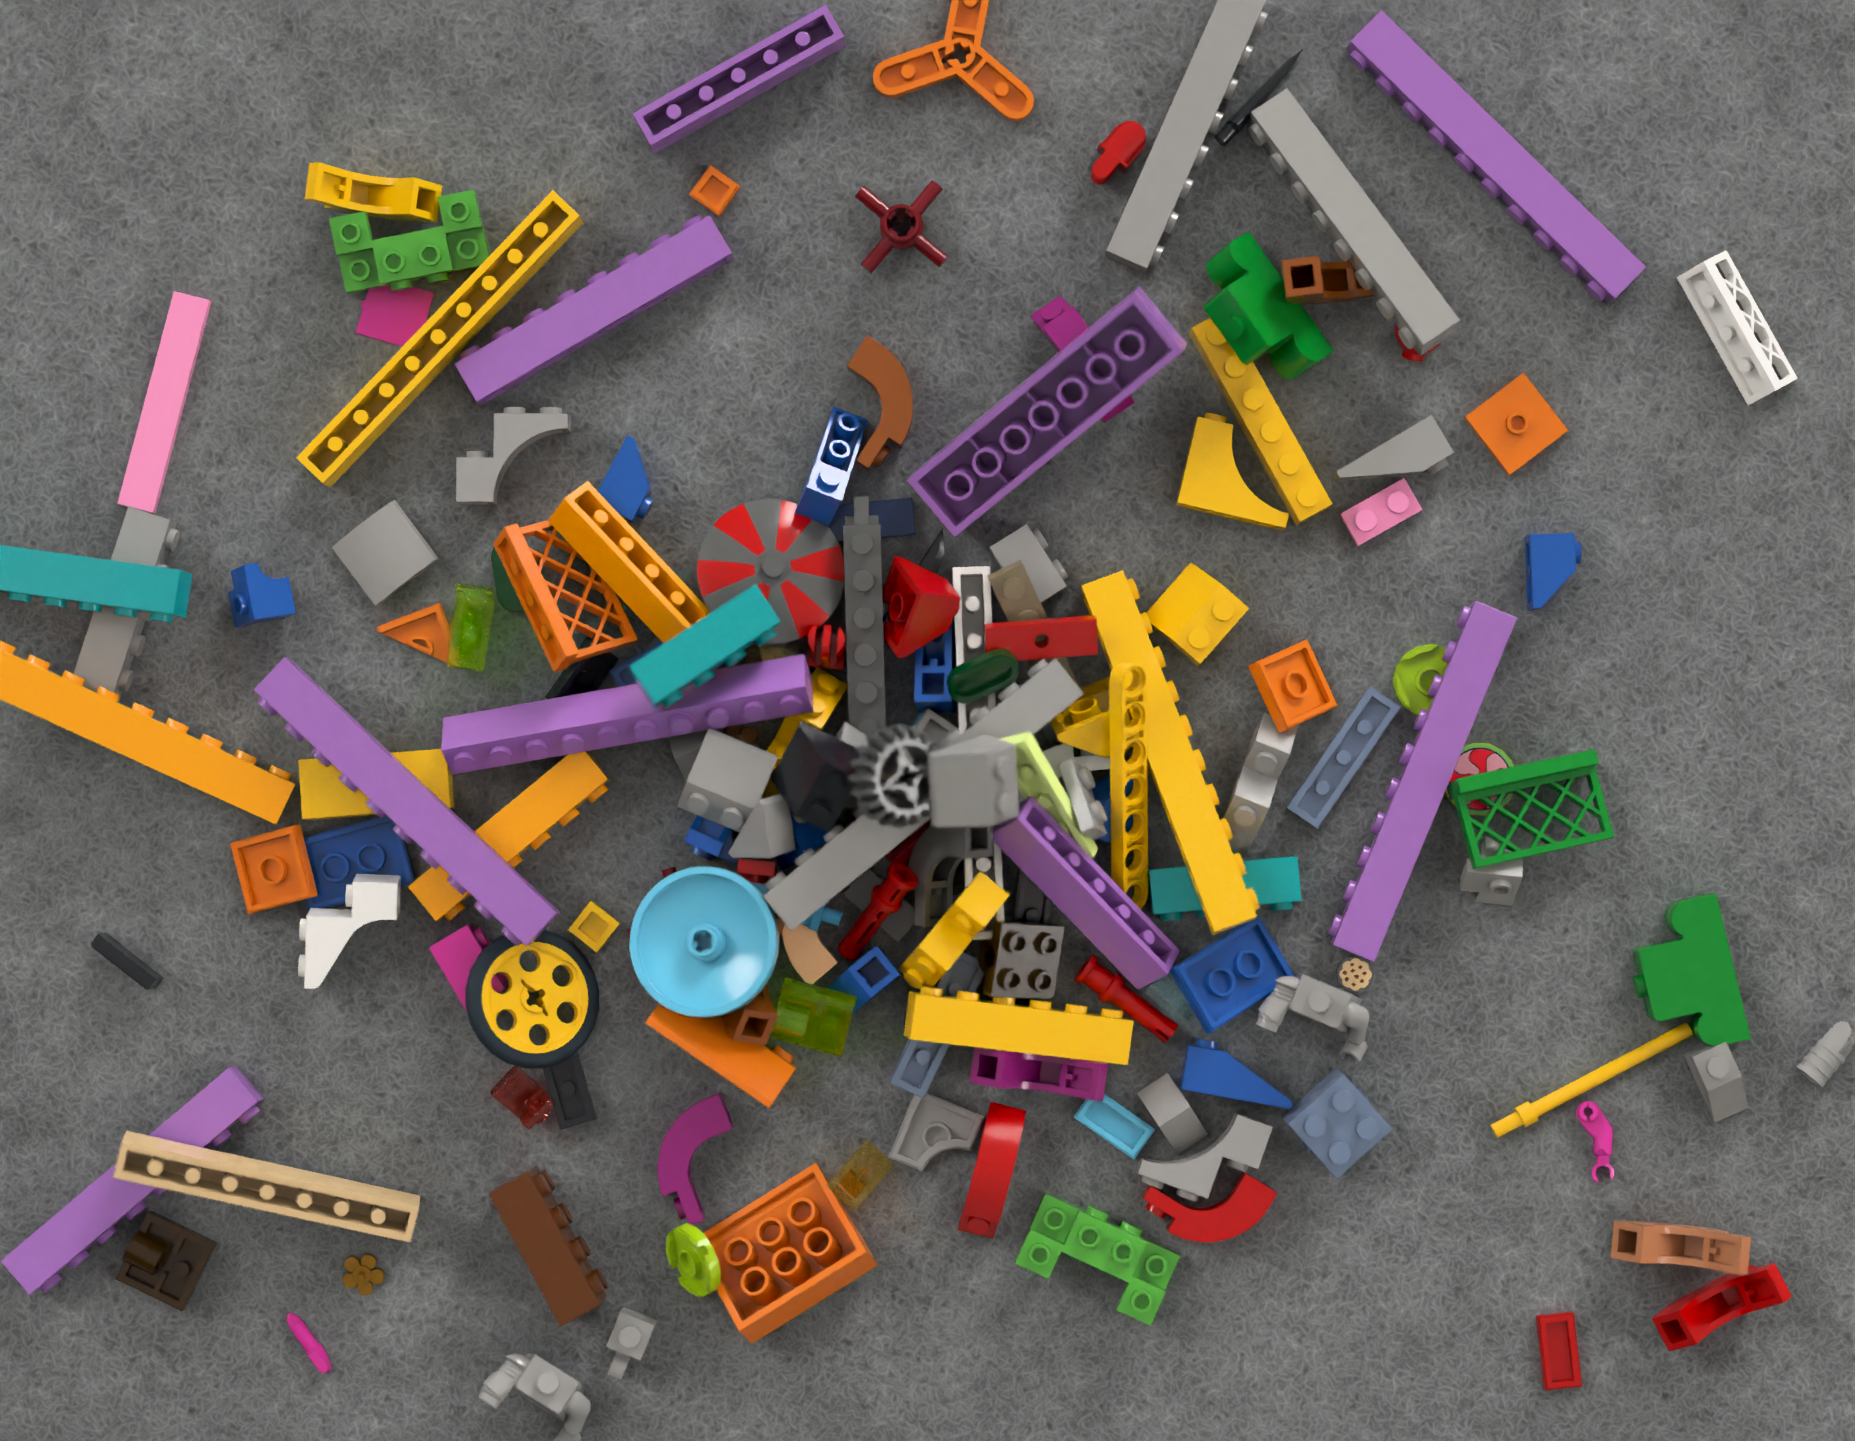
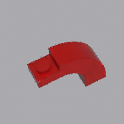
(992, 1170)
(1218, 1222)
(1718, 1302)

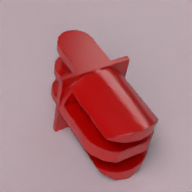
(1118, 151)
(826, 648)

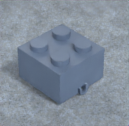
(1336, 1123)

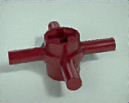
(900, 213)

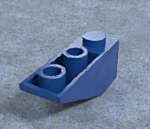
(831, 466)

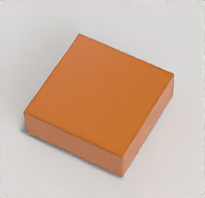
(714, 191)

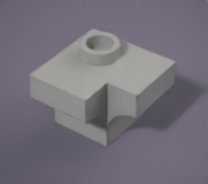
(1496, 882)

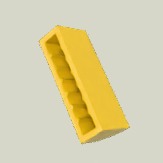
(327, 797)

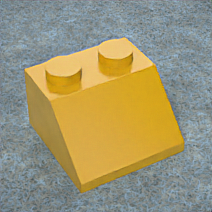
(1195, 613)

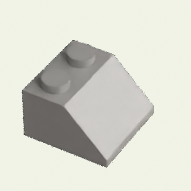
(726, 780)
(973, 783)

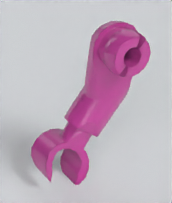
(1601, 1132)

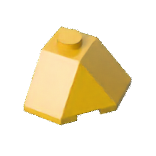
(1087, 722)

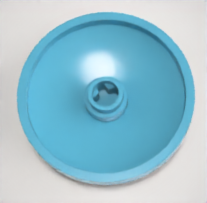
(704, 942)

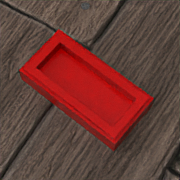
(1558, 1350)

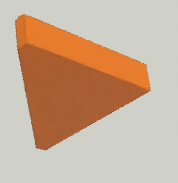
(423, 630)

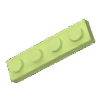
(1038, 780)

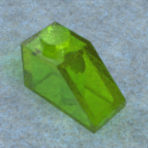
(470, 626)

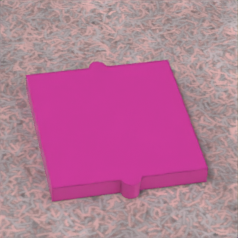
(394, 314)

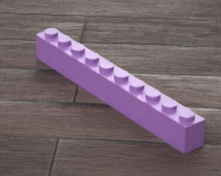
(1494, 157)
(624, 716)
(1423, 779)
(407, 801)

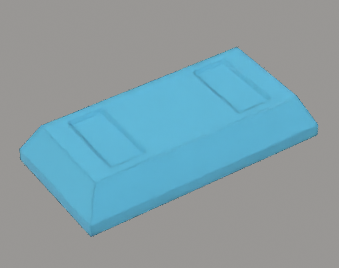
(1115, 1124)

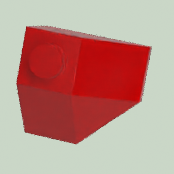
(918, 606)

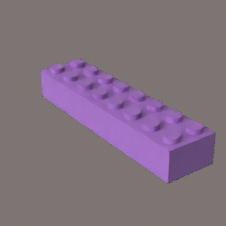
(1047, 411)

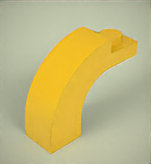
(380, 197)

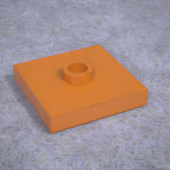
(1515, 424)
(1292, 686)
(274, 869)

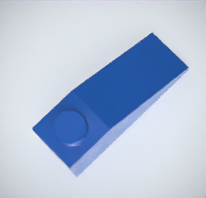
(932, 668)
(1219, 1074)

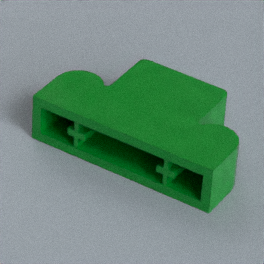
(1255, 312)
(1693, 973)

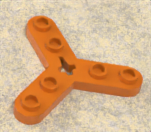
(980, 71)

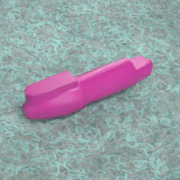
(313, 1349)

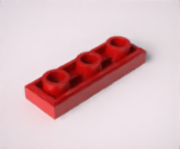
(1063, 637)

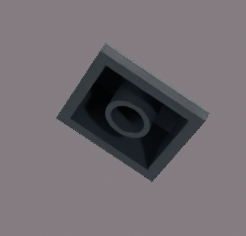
(815, 775)

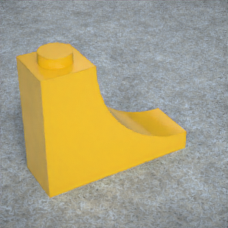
(1213, 481)

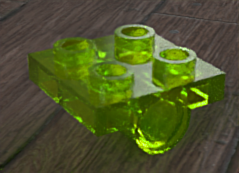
(813, 1017)

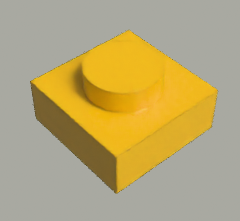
(594, 926)

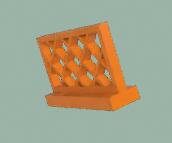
(541, 606)

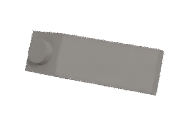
(1406, 454)

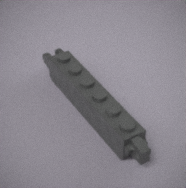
(864, 619)

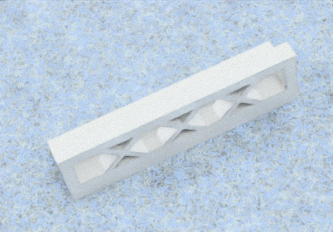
(1734, 329)

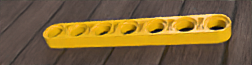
(1121, 772)

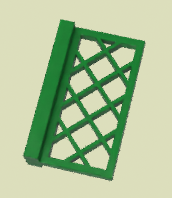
(1525, 777)

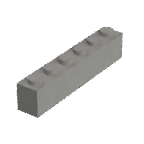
(114, 638)

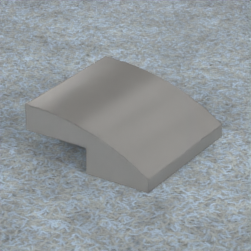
(385, 552)

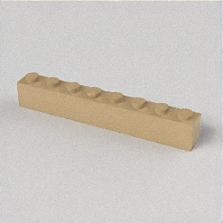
(267, 1186)

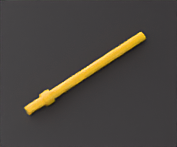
(1528, 1113)

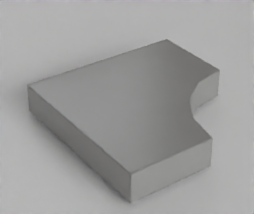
(934, 1127)

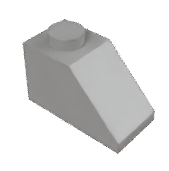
(1718, 1080)

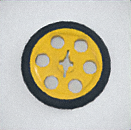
(561, 1038)

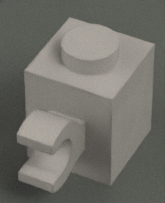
(629, 1339)

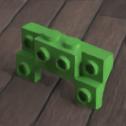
(412, 255)
(1103, 1245)

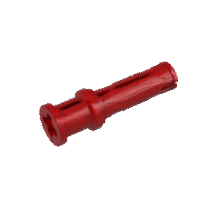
(884, 901)
(1111, 989)

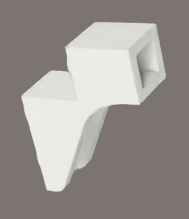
(329, 929)

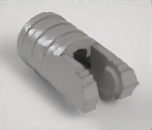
(1828, 1054)

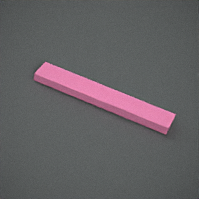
(164, 402)

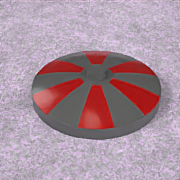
(782, 553)

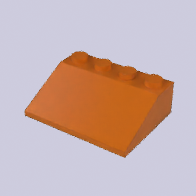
(786, 1253)

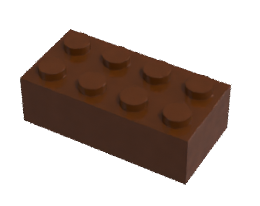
(549, 1245)

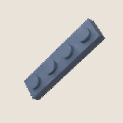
(1343, 757)
(922, 1058)

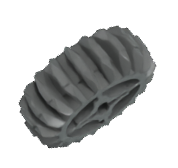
(882, 764)

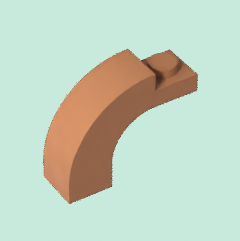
(1680, 1245)

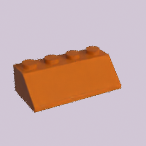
(747, 1065)

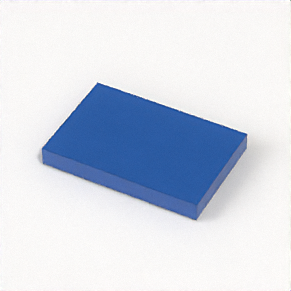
(354, 850)
(1231, 974)

